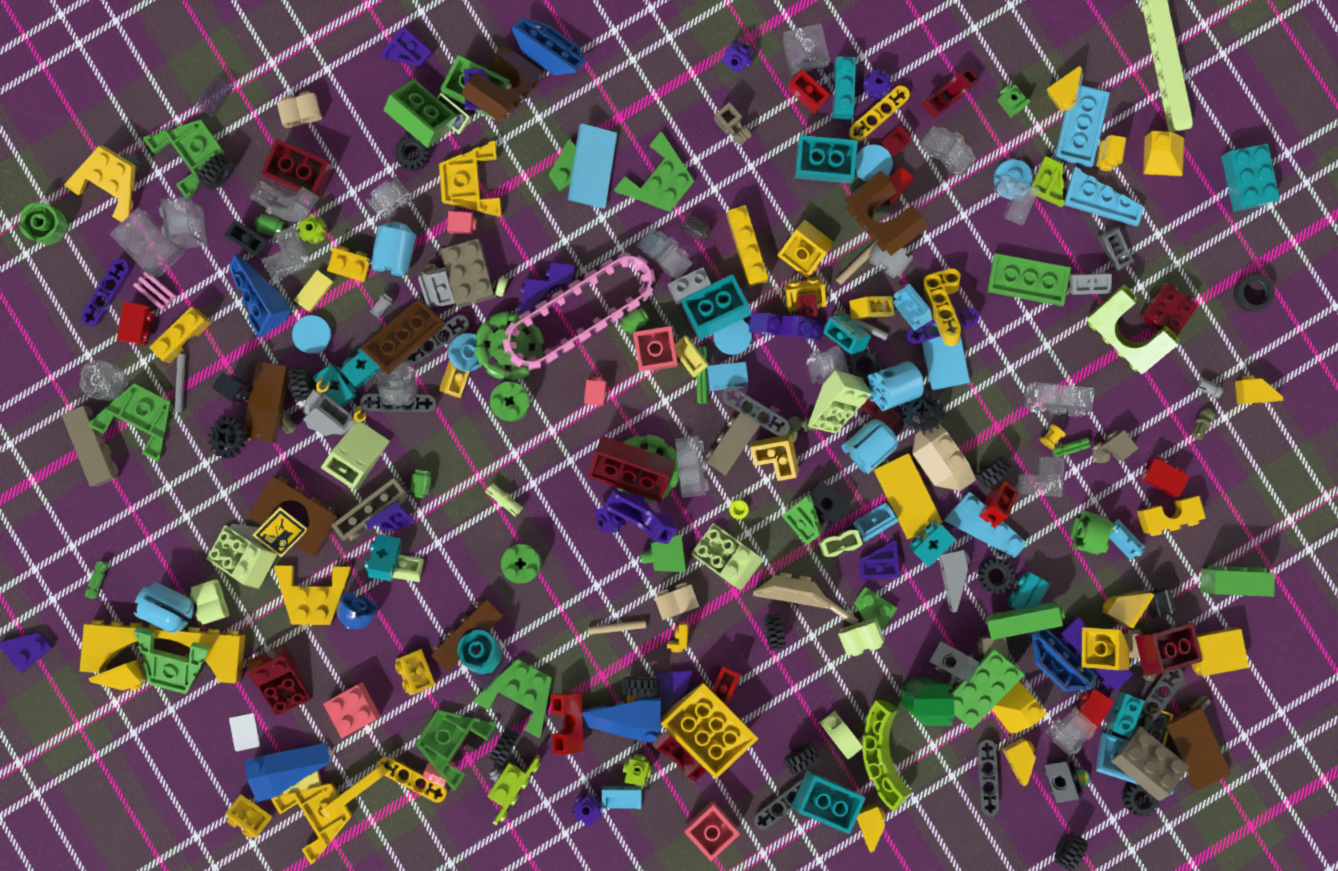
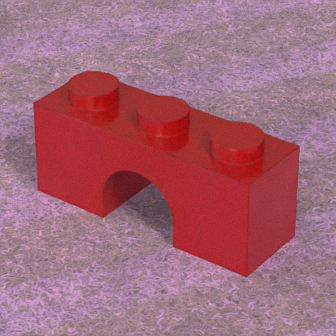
(570, 737)

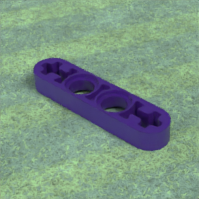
(102, 290)
(964, 313)

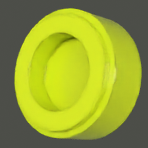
(738, 509)

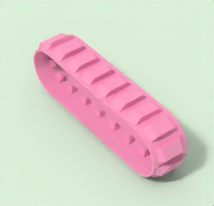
(623, 259)

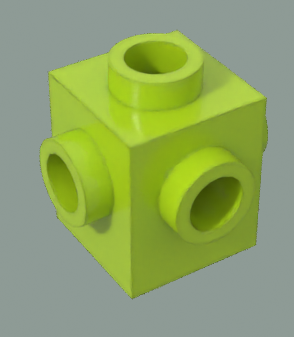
(318, 232)
(637, 776)

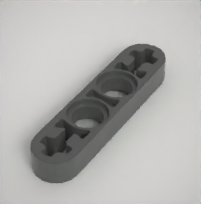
(438, 343)
(400, 408)
(757, 408)
(1161, 701)
(984, 777)
(781, 798)

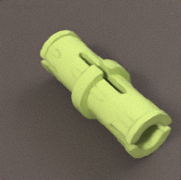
(504, 499)

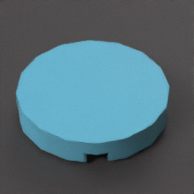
(872, 160)
(1014, 168)
(311, 334)
(733, 339)
(462, 352)

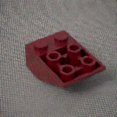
(278, 679)

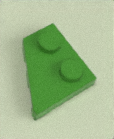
(873, 606)

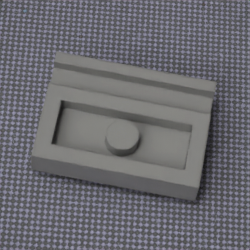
(436, 287)

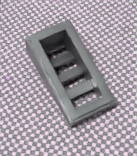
(1106, 245)

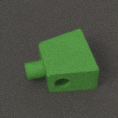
(666, 556)

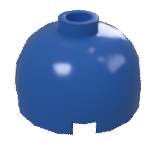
(356, 612)

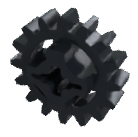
(932, 416)
(227, 437)

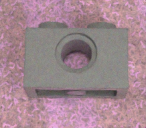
(688, 284)

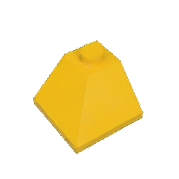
(1163, 154)
(1127, 607)
(1104, 649)
(122, 677)
(1018, 709)

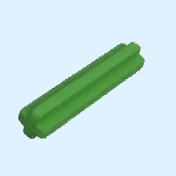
(702, 383)

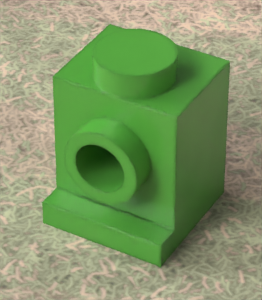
(1010, 106)

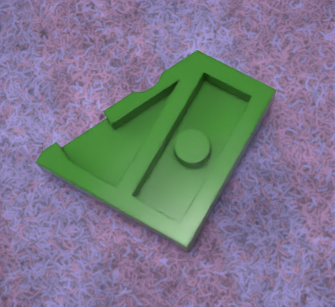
(563, 167)
(804, 519)

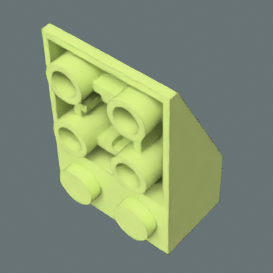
(838, 401)
(355, 455)
(727, 556)
(241, 557)

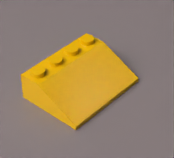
(708, 730)

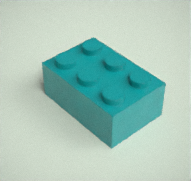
(825, 159)
(1250, 177)
(716, 307)
(828, 802)

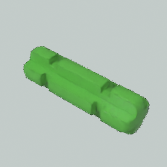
(1071, 447)
(96, 579)

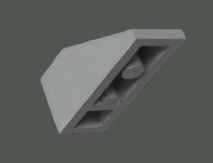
(954, 574)

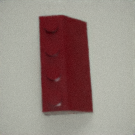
(631, 469)

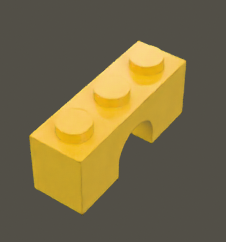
(171, 341)
(1188, 511)

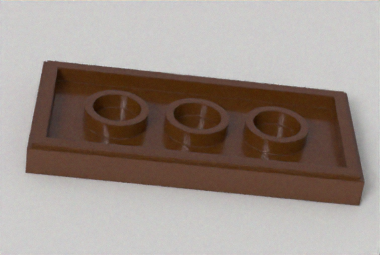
(402, 336)
(266, 401)
(1197, 748)

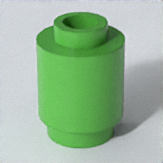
(268, 225)
(633, 320)
(420, 483)

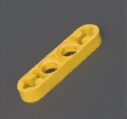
(879, 114)
(411, 781)
(353, 791)

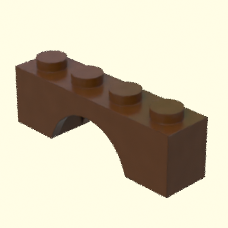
(485, 616)

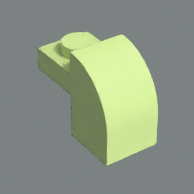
(841, 735)

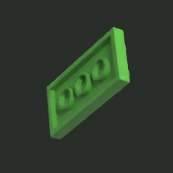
(1028, 279)
(989, 684)

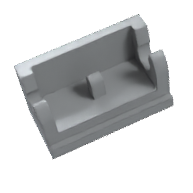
(1090, 283)

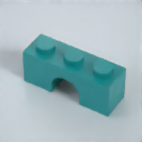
(844, 88)

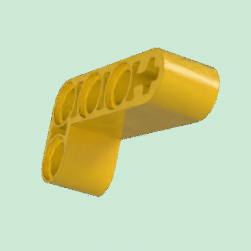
(940, 292)

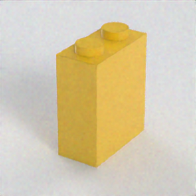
(1221, 652)

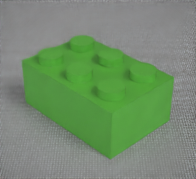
(454, 82)
(420, 112)
(1237, 581)

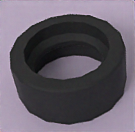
(1238, 292)

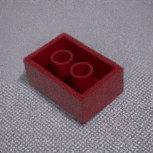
(296, 168)
(1168, 648)

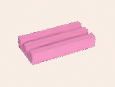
(142, 280)

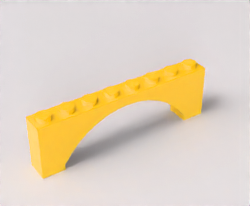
(105, 641)

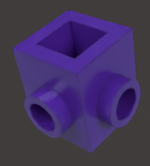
(738, 56)
(875, 90)
(608, 521)
(589, 815)

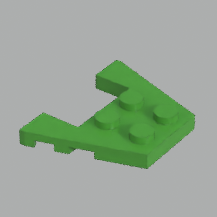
(195, 147)
(666, 183)
(142, 410)
(169, 669)
(525, 686)
(444, 737)

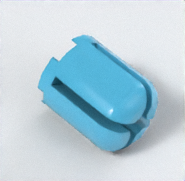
(871, 445)
(158, 595)

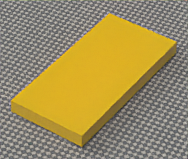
(907, 495)

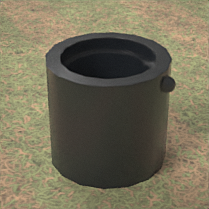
(1162, 602)

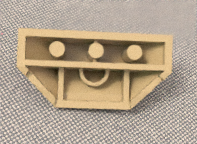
(942, 459)
(793, 590)

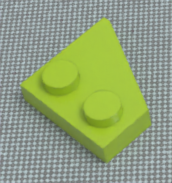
(1050, 181)

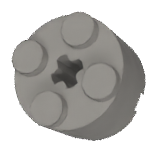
(894, 264)

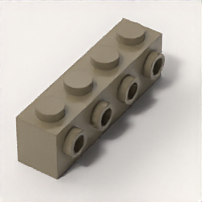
(354, 521)

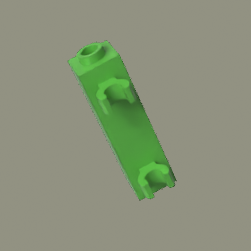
(1025, 620)

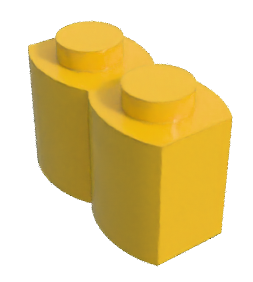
(1111, 152)

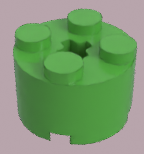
(32, 223)
(499, 405)
(1091, 533)
(513, 571)

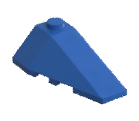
(264, 302)
(631, 720)
(277, 772)

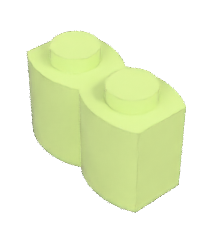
(835, 545)
(209, 602)
(861, 637)

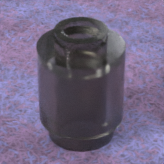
(696, 228)

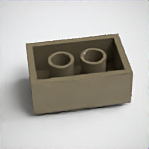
(468, 273)
(1150, 764)

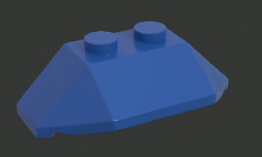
(548, 47)
(1060, 663)

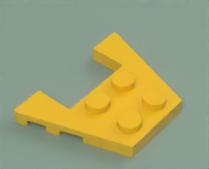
(111, 174)
(461, 181)
(311, 603)
(311, 803)

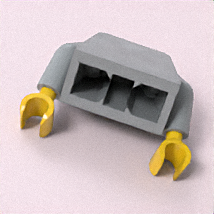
(326, 415)

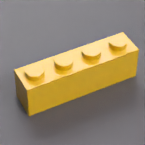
(747, 246)

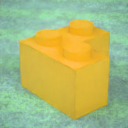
(779, 452)

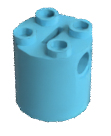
(393, 248)
(895, 385)

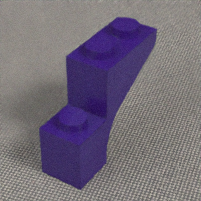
(537, 290)
(785, 326)
(638, 512)

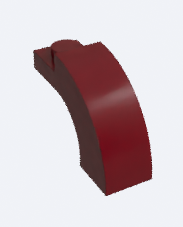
(950, 93)
(674, 750)

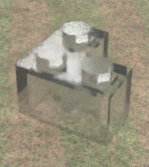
(949, 149)
(1020, 195)
(665, 253)
(293, 255)
(1047, 482)
(1071, 731)

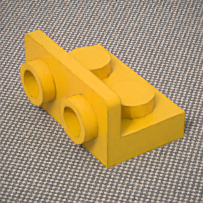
(349, 264)
(811, 285)
(681, 634)
(414, 672)
(248, 817)

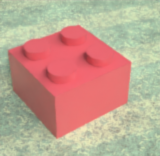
(655, 349)
(351, 710)
(711, 830)

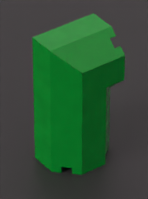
(928, 701)

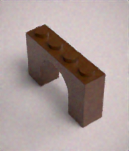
(500, 101)
(890, 234)
(277, 493)

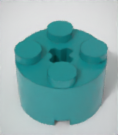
(489, 649)

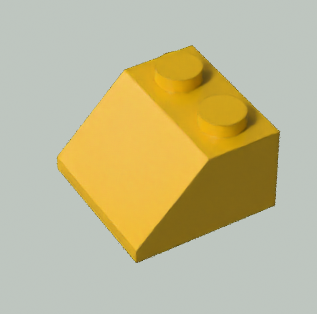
(806, 249)

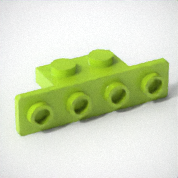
(508, 785)

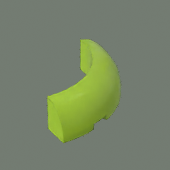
(878, 757)

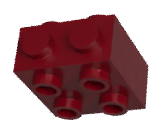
(1169, 309)

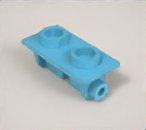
(1126, 540)

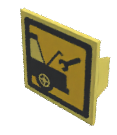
(280, 532)

